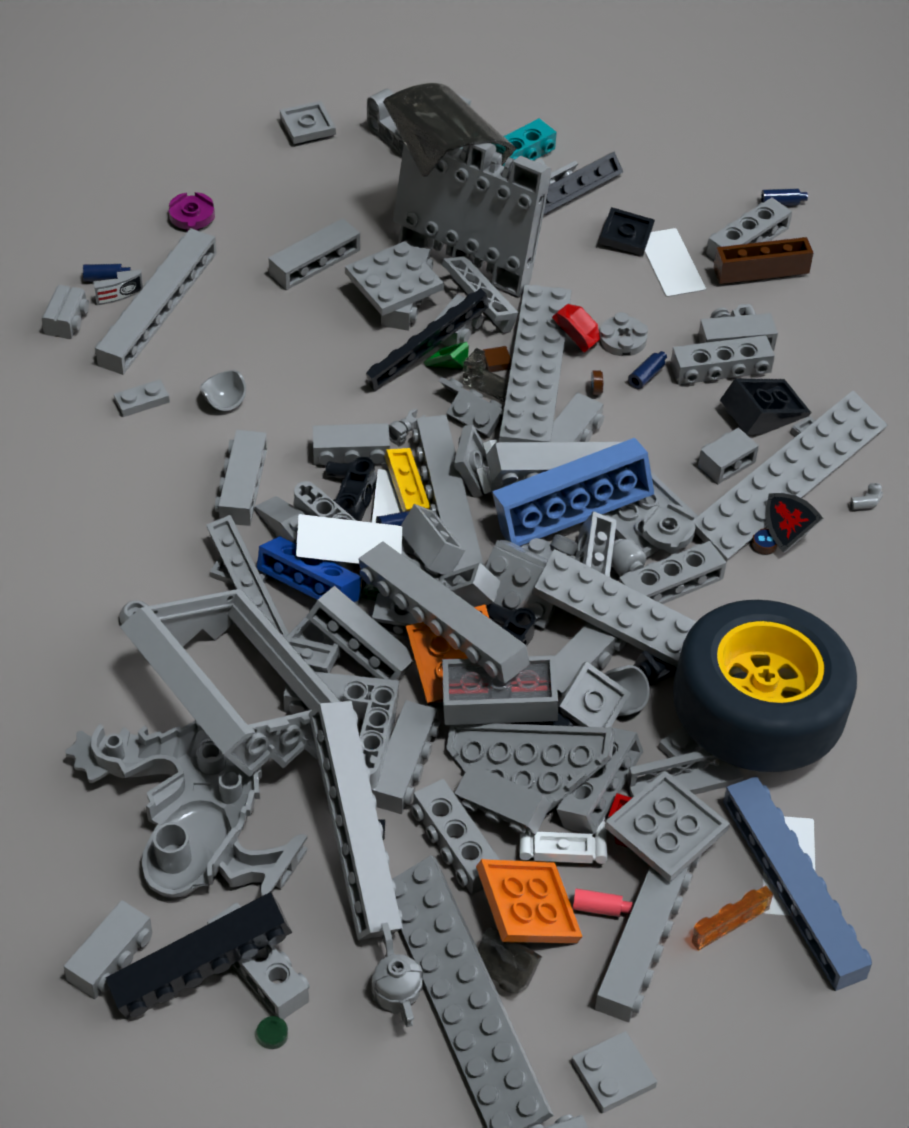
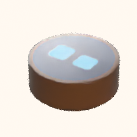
(597, 382)
(763, 542)

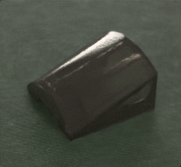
(437, 121)

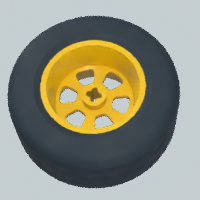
(748, 718)

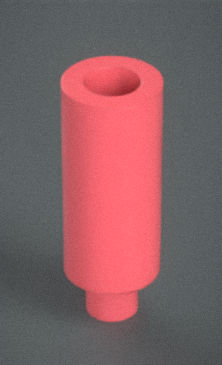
(601, 903)

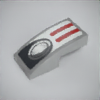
(114, 290)

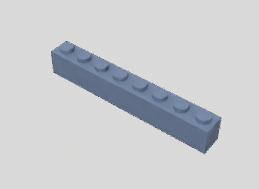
(797, 883)

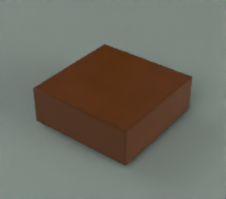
(497, 359)

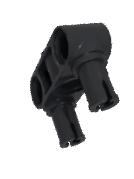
(357, 484)
(517, 622)

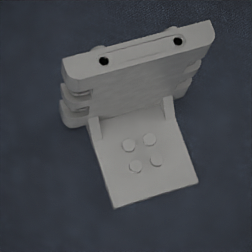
(476, 210)

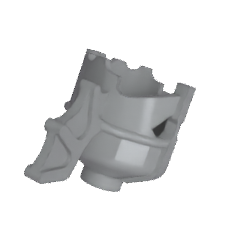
(396, 980)

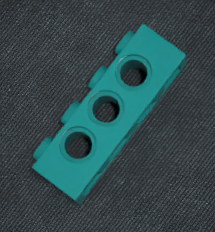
(532, 140)

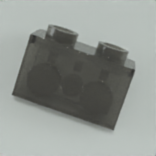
(508, 962)

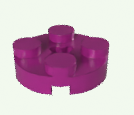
(201, 205)

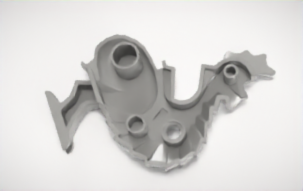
(194, 810)

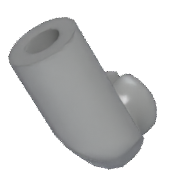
(870, 499)

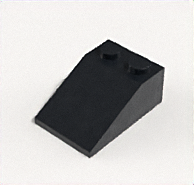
(763, 404)

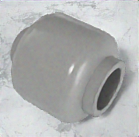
(627, 556)

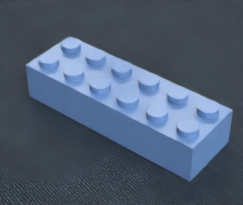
(573, 492)

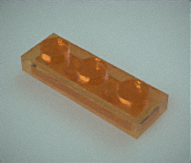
(731, 917)

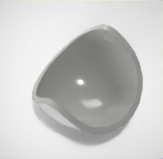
(224, 390)
(636, 683)

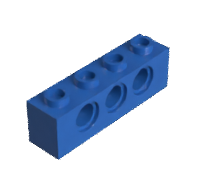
(307, 575)

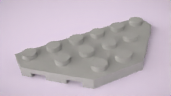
(534, 756)

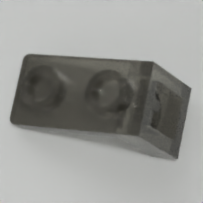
(481, 379)

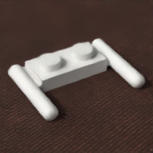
(565, 846)

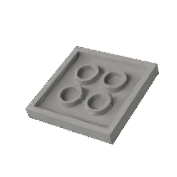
(394, 278)
(631, 516)
(667, 826)

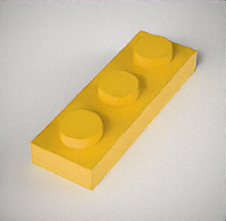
(406, 478)

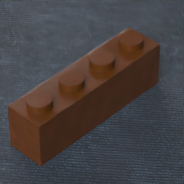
(763, 260)

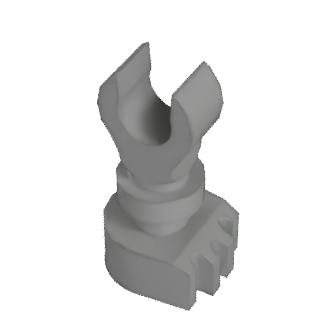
(399, 429)

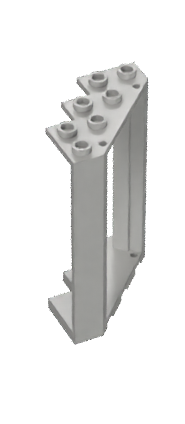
(166, 627)

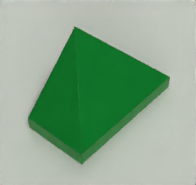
(449, 357)

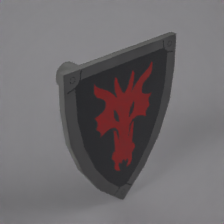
(789, 518)

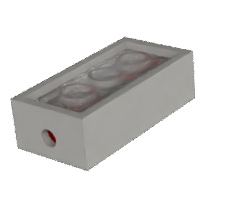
(478, 698)

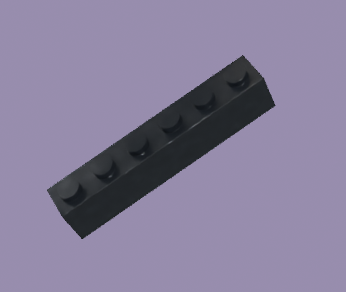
(198, 956)

